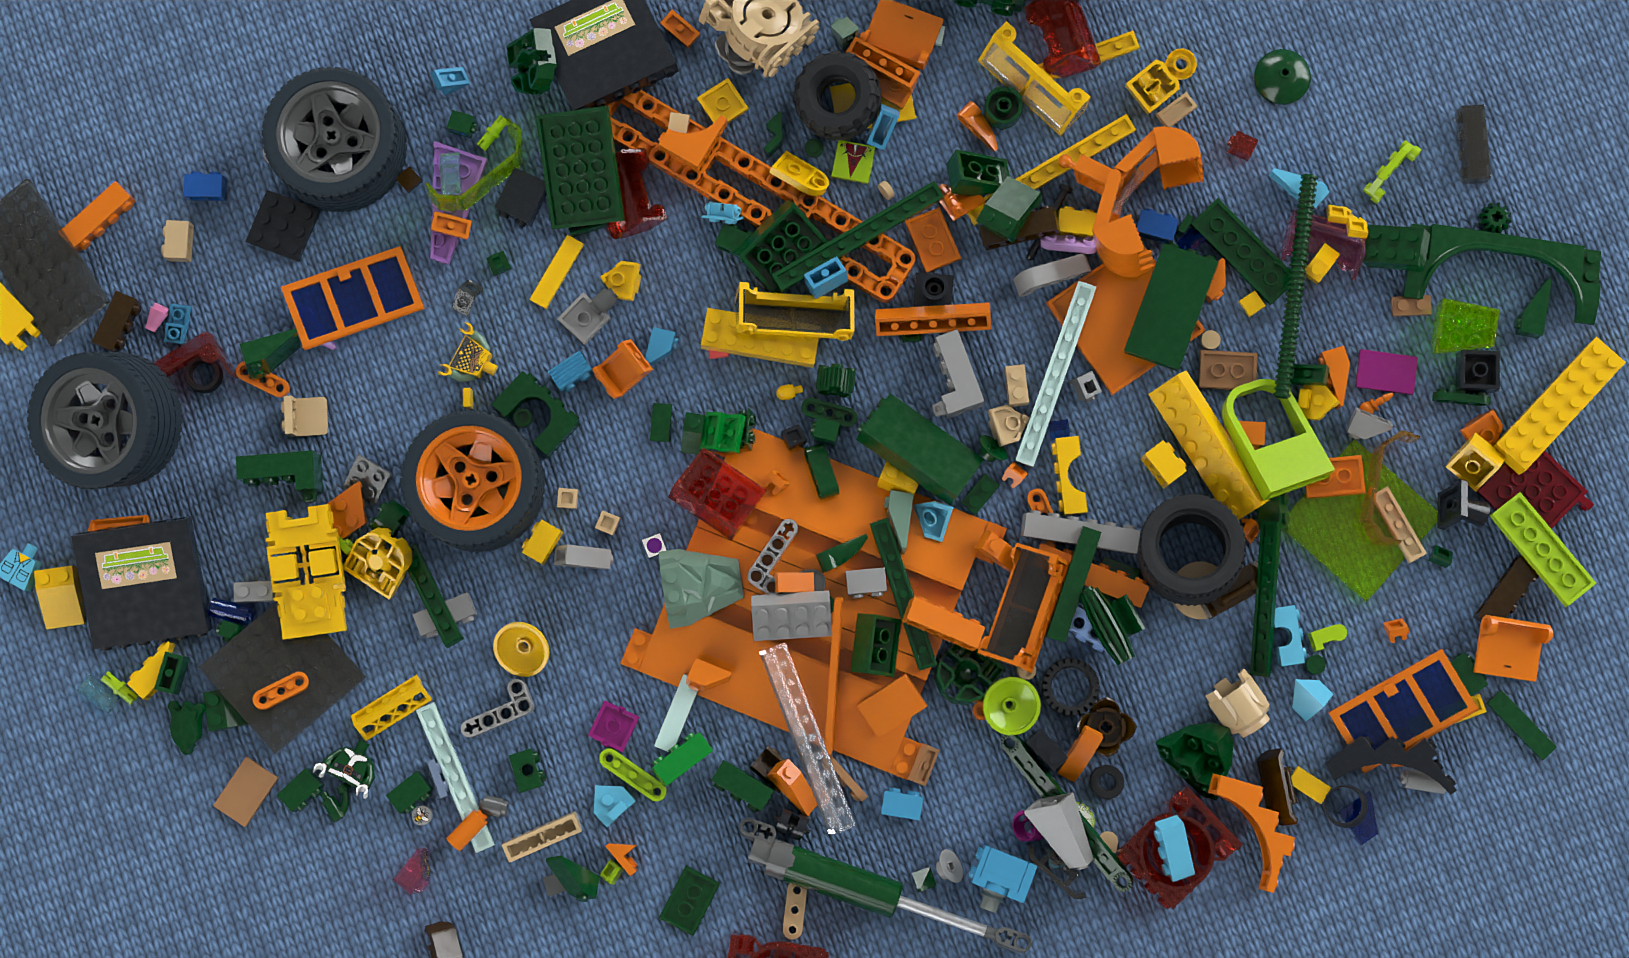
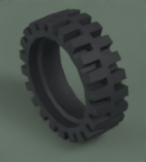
(1090, 675)

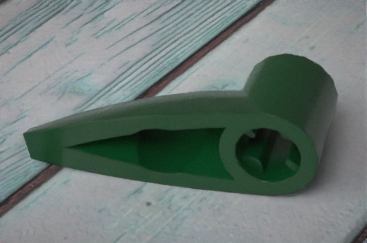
(840, 554)

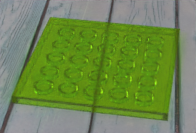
(1336, 538)

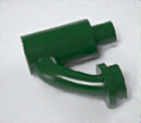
(334, 810)

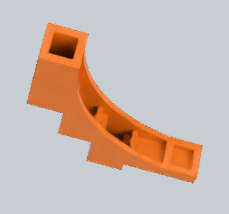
(1263, 821)

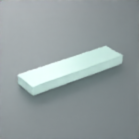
(676, 716)

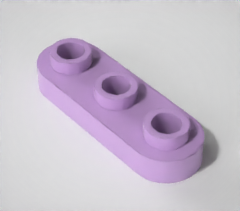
(1069, 243)

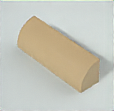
(542, 836)

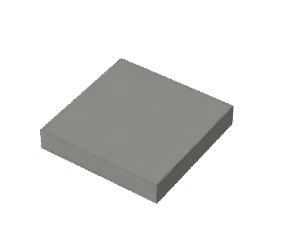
(583, 319)

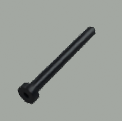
(1065, 189)

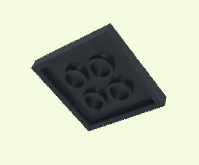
(283, 226)

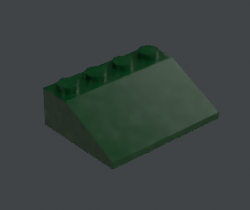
(778, 243)

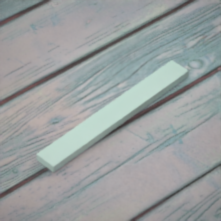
(452, 770)

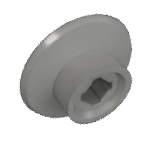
(949, 866)

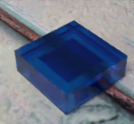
(1059, 429)

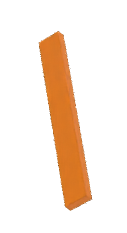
(833, 675)

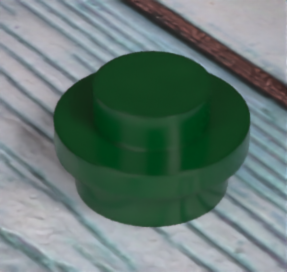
(813, 148)

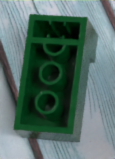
(297, 467)

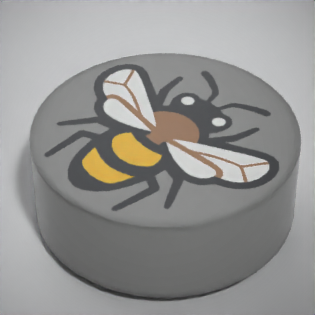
(422, 815)

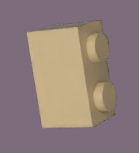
(178, 241)
(1016, 385)

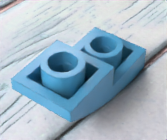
(178, 323)

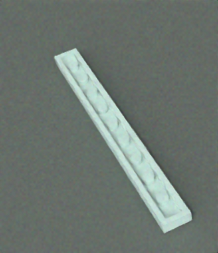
(1055, 374)

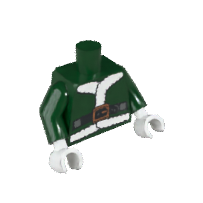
(350, 766)

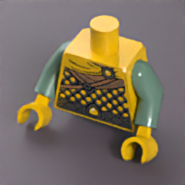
(470, 358)

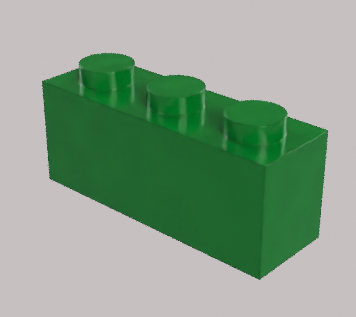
(681, 758)

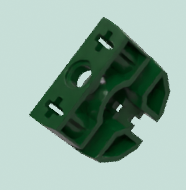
(534, 71)
(962, 668)

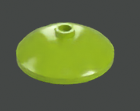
(1023, 710)

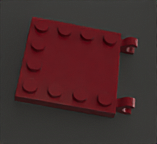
(1544, 486)

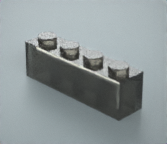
(1473, 144)

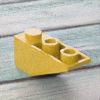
(145, 679)

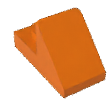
(620, 851)

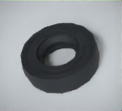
(1118, 782)

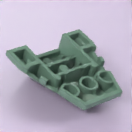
(697, 585)

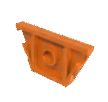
(348, 511)

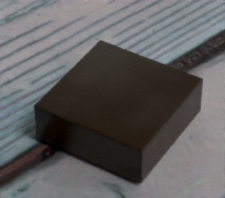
(409, 179)

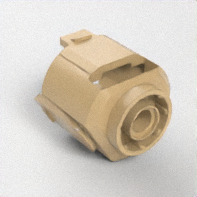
(1239, 704)

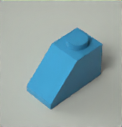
(660, 345)

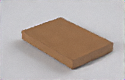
(1226, 369)
(246, 791)

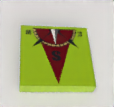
(853, 162)

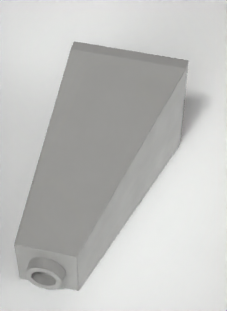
(1062, 828)

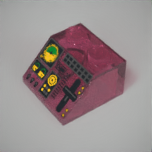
(415, 872)

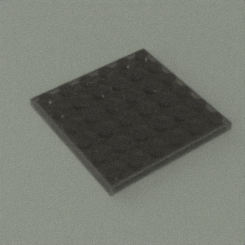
(262, 658)

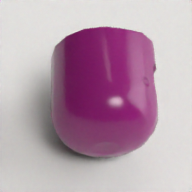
(1019, 830)

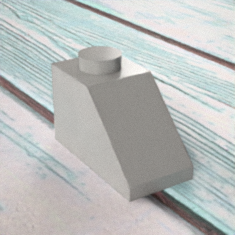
(1366, 425)

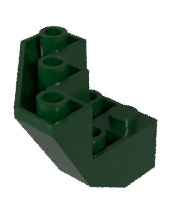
(1198, 753)

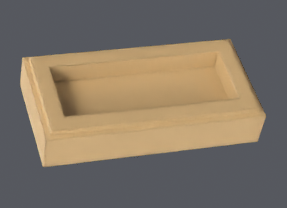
(1176, 110)

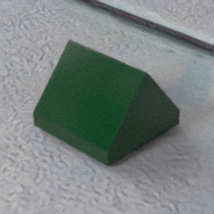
(1441, 556)

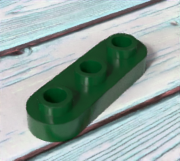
(1461, 397)
(821, 407)

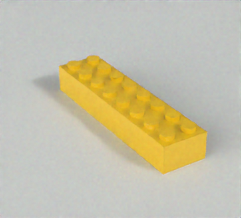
(1558, 405)
(1207, 444)

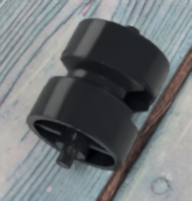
(792, 824)

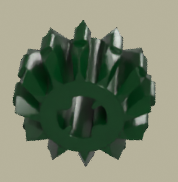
(1501, 215)

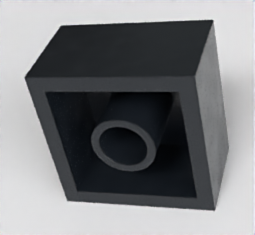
(1478, 371)

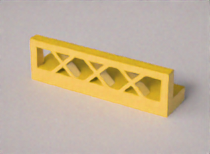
(388, 705)

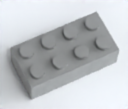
(791, 615)

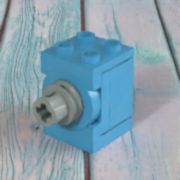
(1000, 877)

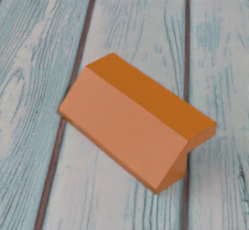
(895, 77)

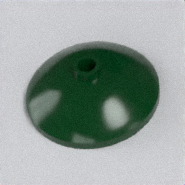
(1277, 87)

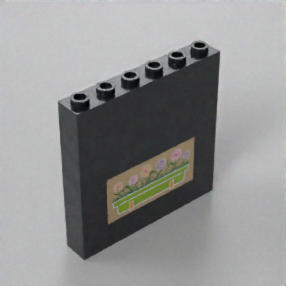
(605, 50)
(142, 583)

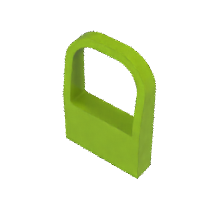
(1283, 464)

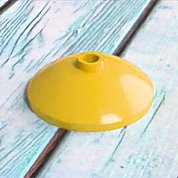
(515, 655)

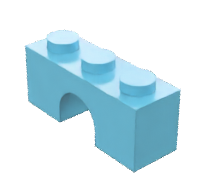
(1292, 652)

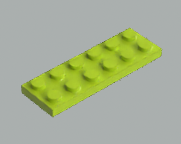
(1543, 549)

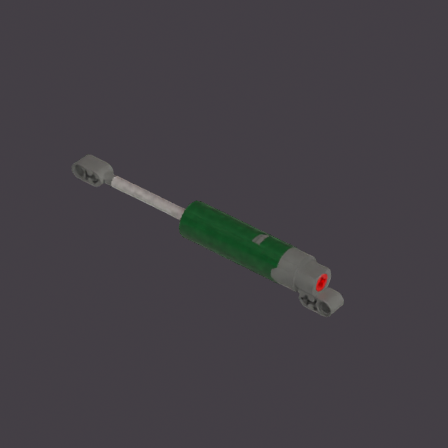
(854, 884)

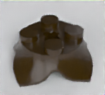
(1121, 725)

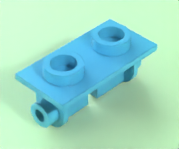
(729, 214)

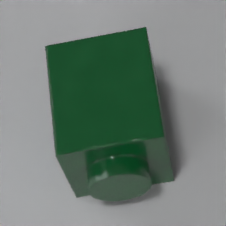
(462, 124)

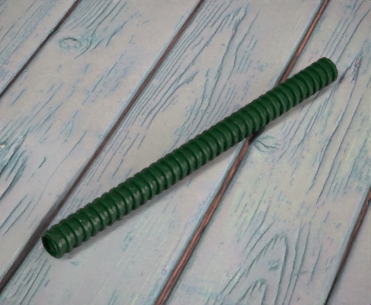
(1295, 286)

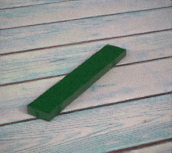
(1073, 584)
(433, 599)

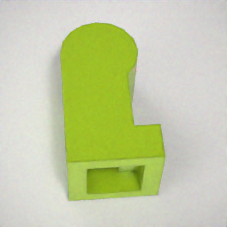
(1332, 633)

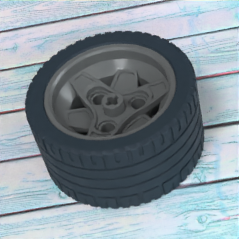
(316, 95)
(68, 440)

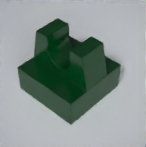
(498, 263)

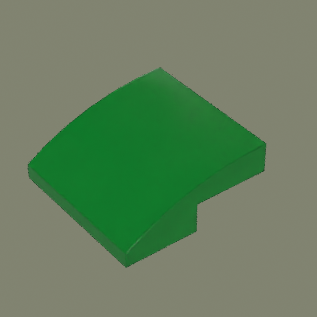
(722, 432)

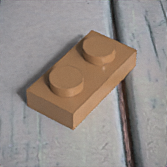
(1410, 307)
(923, 764)

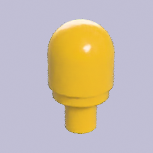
(787, 391)

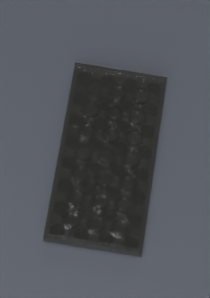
(45, 265)

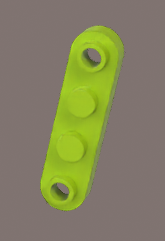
(632, 774)

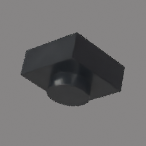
(794, 437)

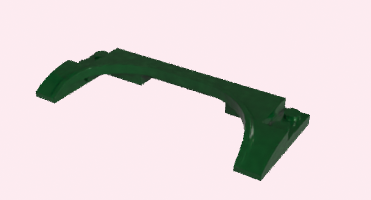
(1573, 262)

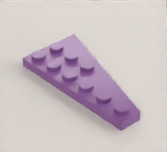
(471, 172)

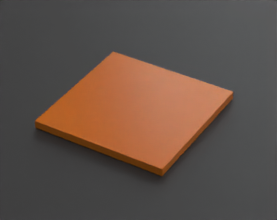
(1110, 324)

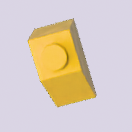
(1321, 263)

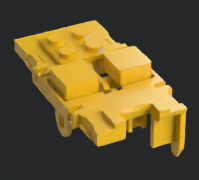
(314, 606)

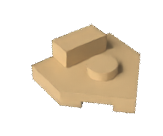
(1007, 424)

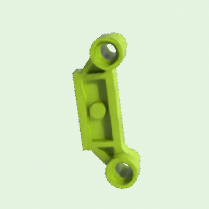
(1406, 151)

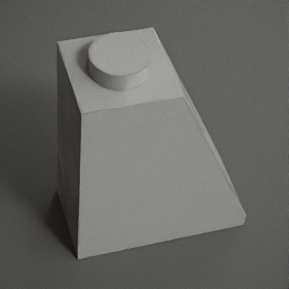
(583, 557)

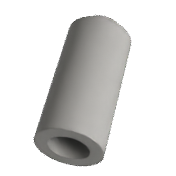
(1419, 781)

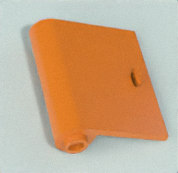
(903, 32)
(1511, 644)

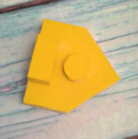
(623, 280)
(1316, 401)

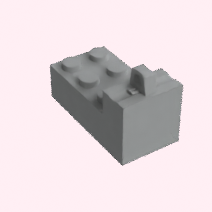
(961, 381)

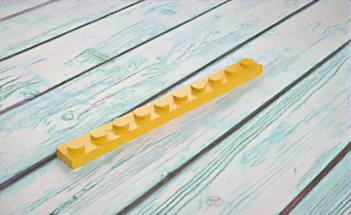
(1088, 146)

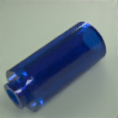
(231, 611)

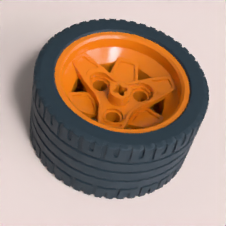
(440, 446)

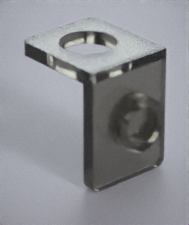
(465, 298)

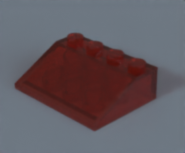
(717, 493)

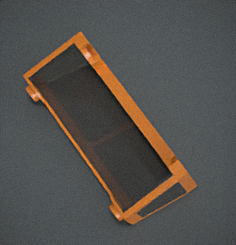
(1025, 608)

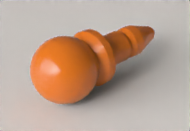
(1373, 405)

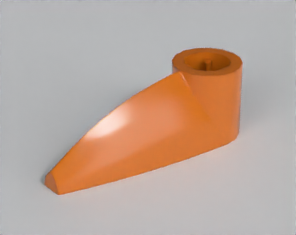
(975, 122)

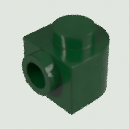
(228, 630)

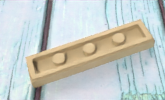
(1399, 525)

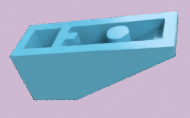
(1291, 183)

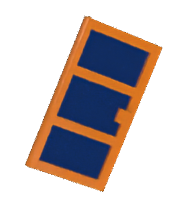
(352, 298)
(1407, 705)

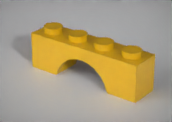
(1072, 500)

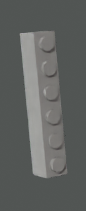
(1068, 530)

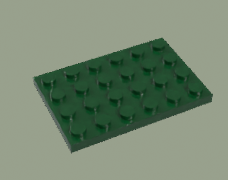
(580, 167)

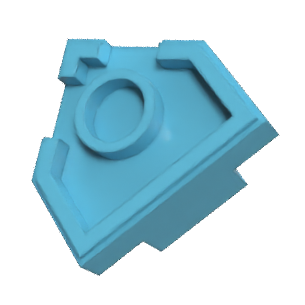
(611, 803)

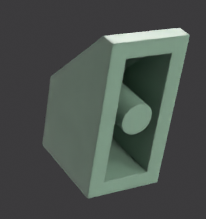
(844, 31)

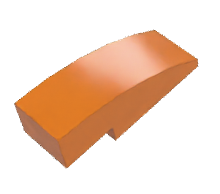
(1080, 753)

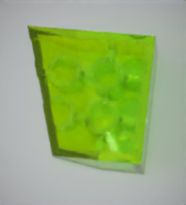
(1463, 326)

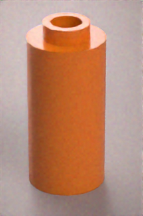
(467, 829)

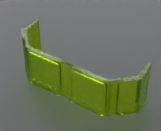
(483, 186)

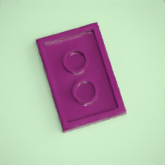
(1386, 372)

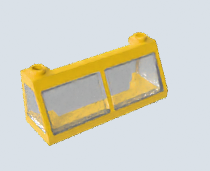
(1035, 86)

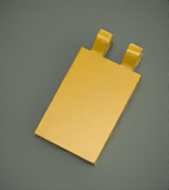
(14, 320)

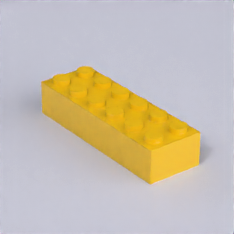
(722, 336)

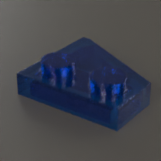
(1367, 828)

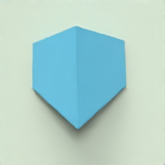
(933, 519)
(1309, 697)

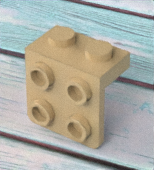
(304, 416)

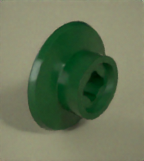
(990, 449)

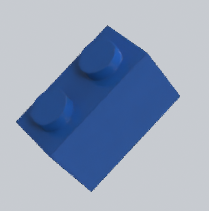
(205, 186)
(1156, 226)

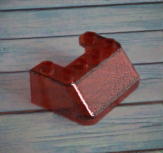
(1066, 36)
(637, 210)

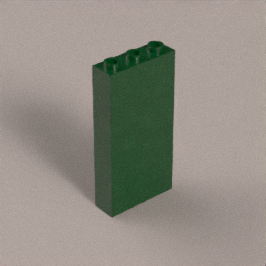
(1171, 306)
(919, 448)

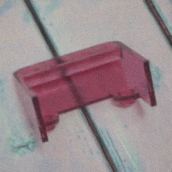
(1351, 249)

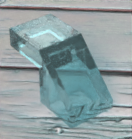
(450, 173)

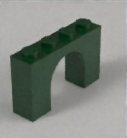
(525, 389)

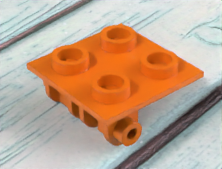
(958, 205)

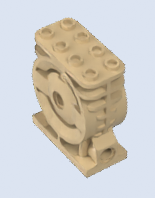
(771, 48)

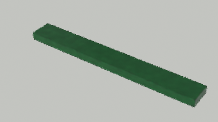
(901, 591)
(1265, 598)

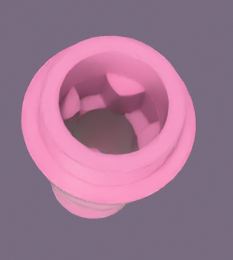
(156, 316)

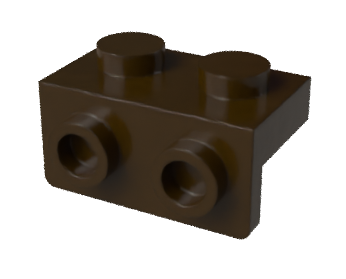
(765, 764)

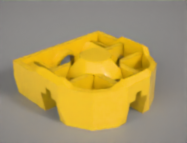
(382, 563)

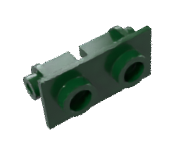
(748, 436)

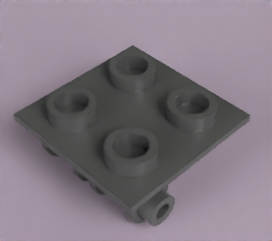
(370, 475)

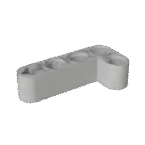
(1051, 273)
(776, 554)
(496, 713)

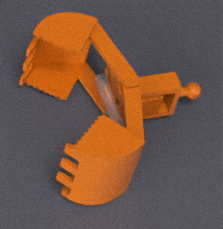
(1117, 237)

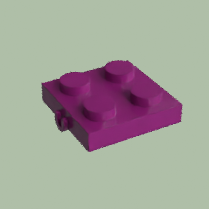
(613, 726)

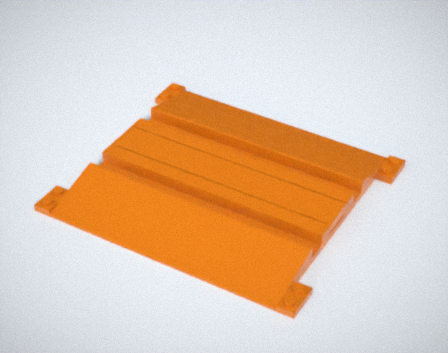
(727, 637)

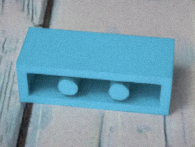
(1174, 848)

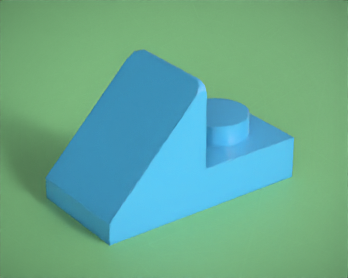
(450, 79)

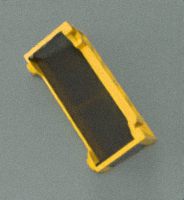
(794, 314)

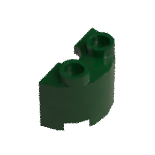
(391, 517)

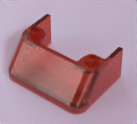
(202, 345)

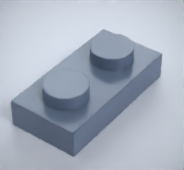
(440, 787)

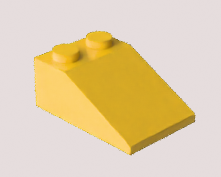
(60, 596)

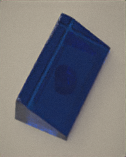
(1191, 240)

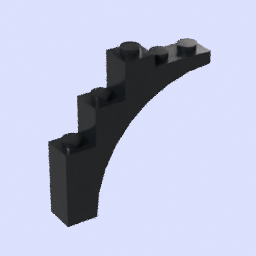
(1418, 756)

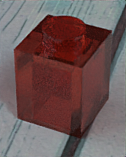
(1241, 145)

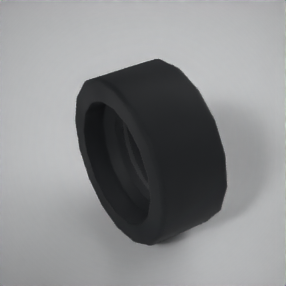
(188, 376)

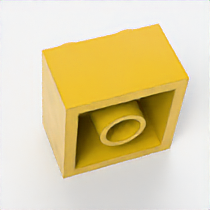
(1475, 461)
(1164, 464)

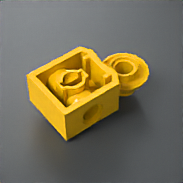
(1160, 79)

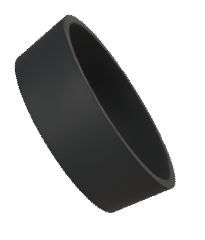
(1364, 807)

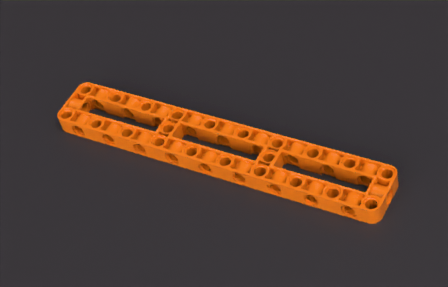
(759, 174)

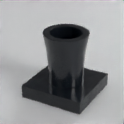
(925, 282)
(1455, 506)

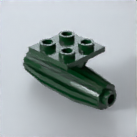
(1112, 622)

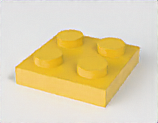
(723, 101)

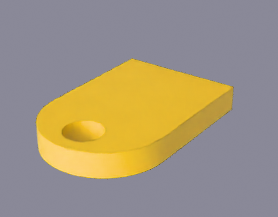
(800, 174)

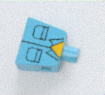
(19, 567)

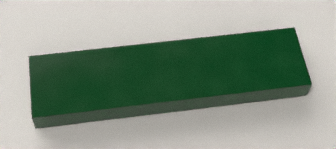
(1521, 725)

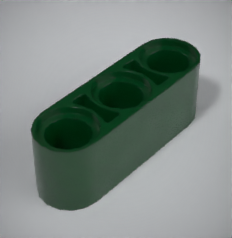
(821, 471)

